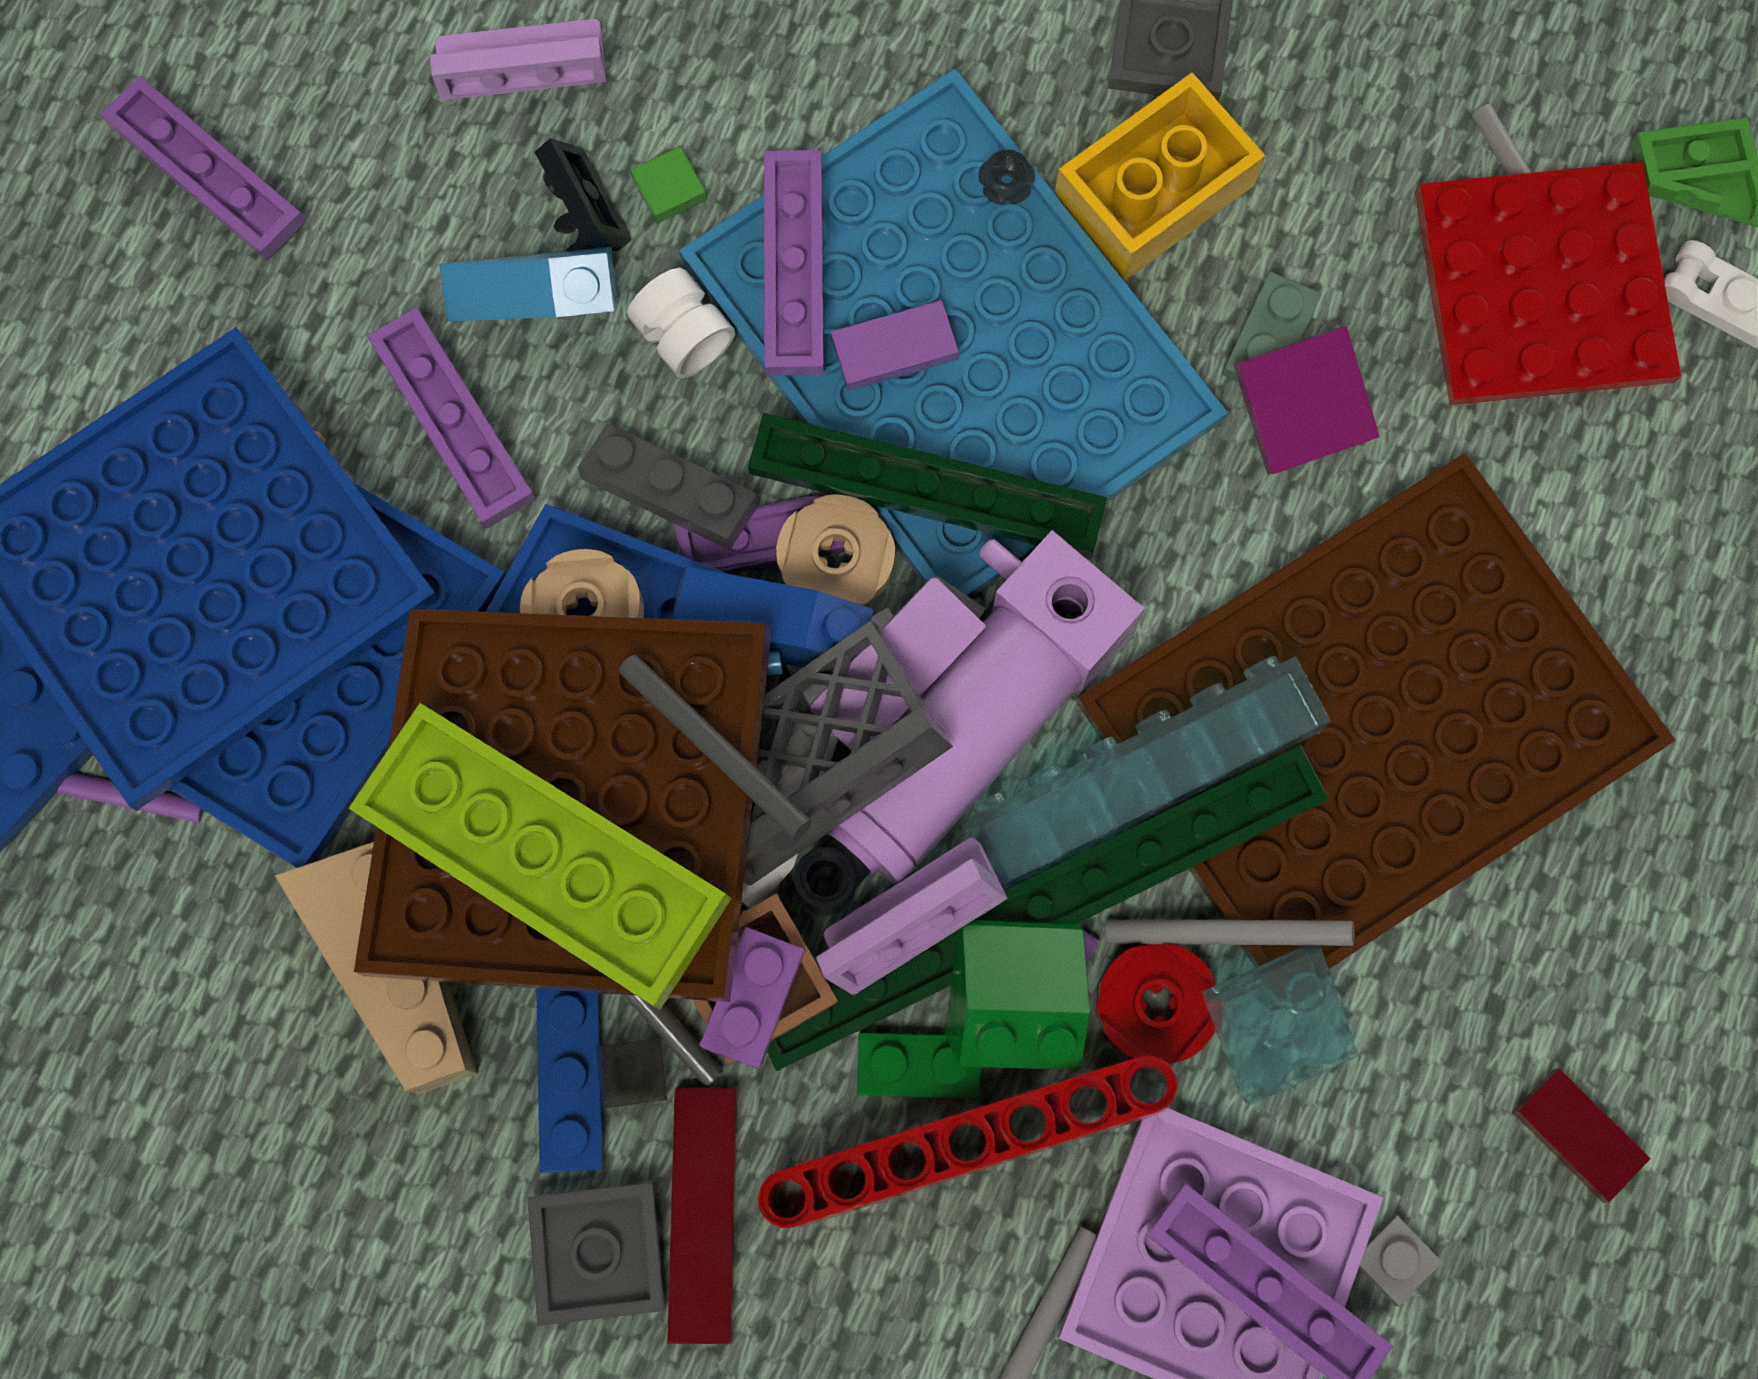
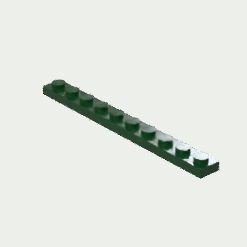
(1084, 888)

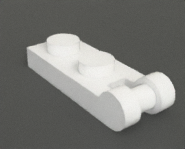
(1731, 299)

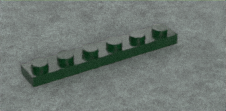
(924, 484)

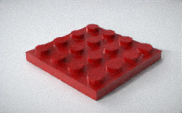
(1547, 283)

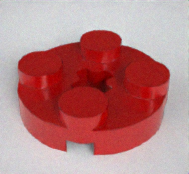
(1122, 1007)

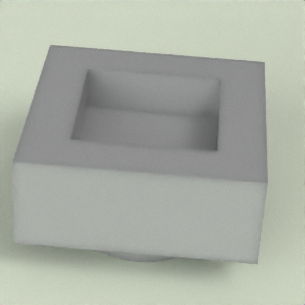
(1397, 1260)

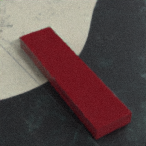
(702, 1216)

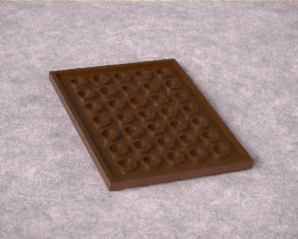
(1455, 701)

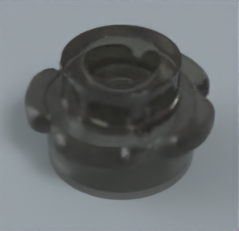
(1006, 164)

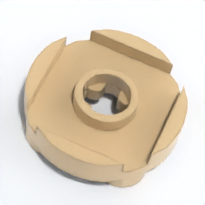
(817, 528)
(582, 575)

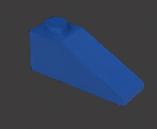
(800, 619)

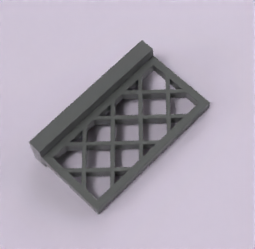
(860, 777)

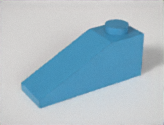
(530, 285)

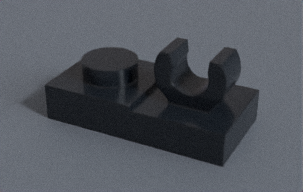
(590, 210)

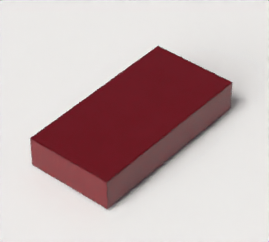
(1581, 1135)

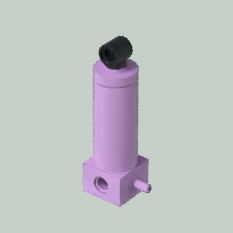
(988, 708)

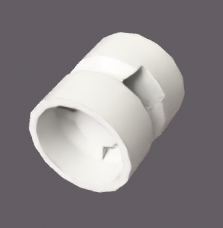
(686, 330)

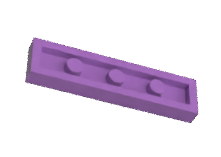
(203, 168)
(793, 263)
(451, 418)
(1267, 1288)

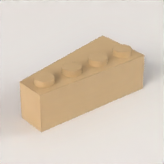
(408, 1018)

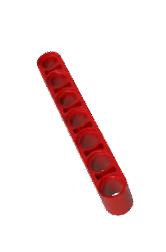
(936, 1139)

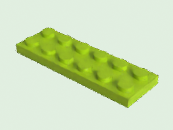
(541, 855)

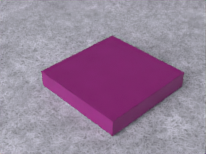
(1306, 400)

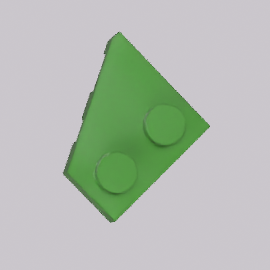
(1703, 167)

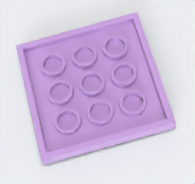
(1159, 1315)

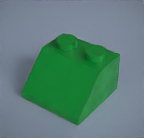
(1018, 996)

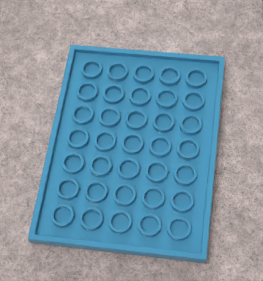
(1055, 350)

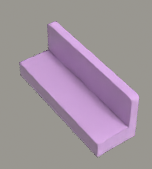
(518, 59)
(925, 640)
(910, 917)

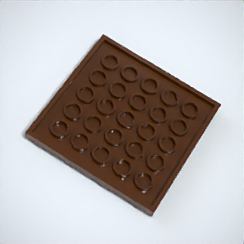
(559, 707)

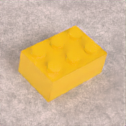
(1159, 175)

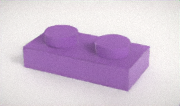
(758, 995)

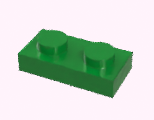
(912, 1068)

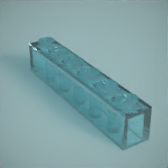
(1148, 771)

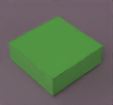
(668, 185)

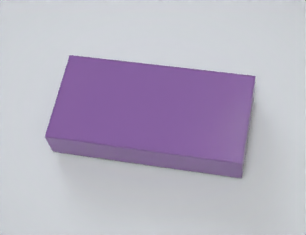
(894, 345)

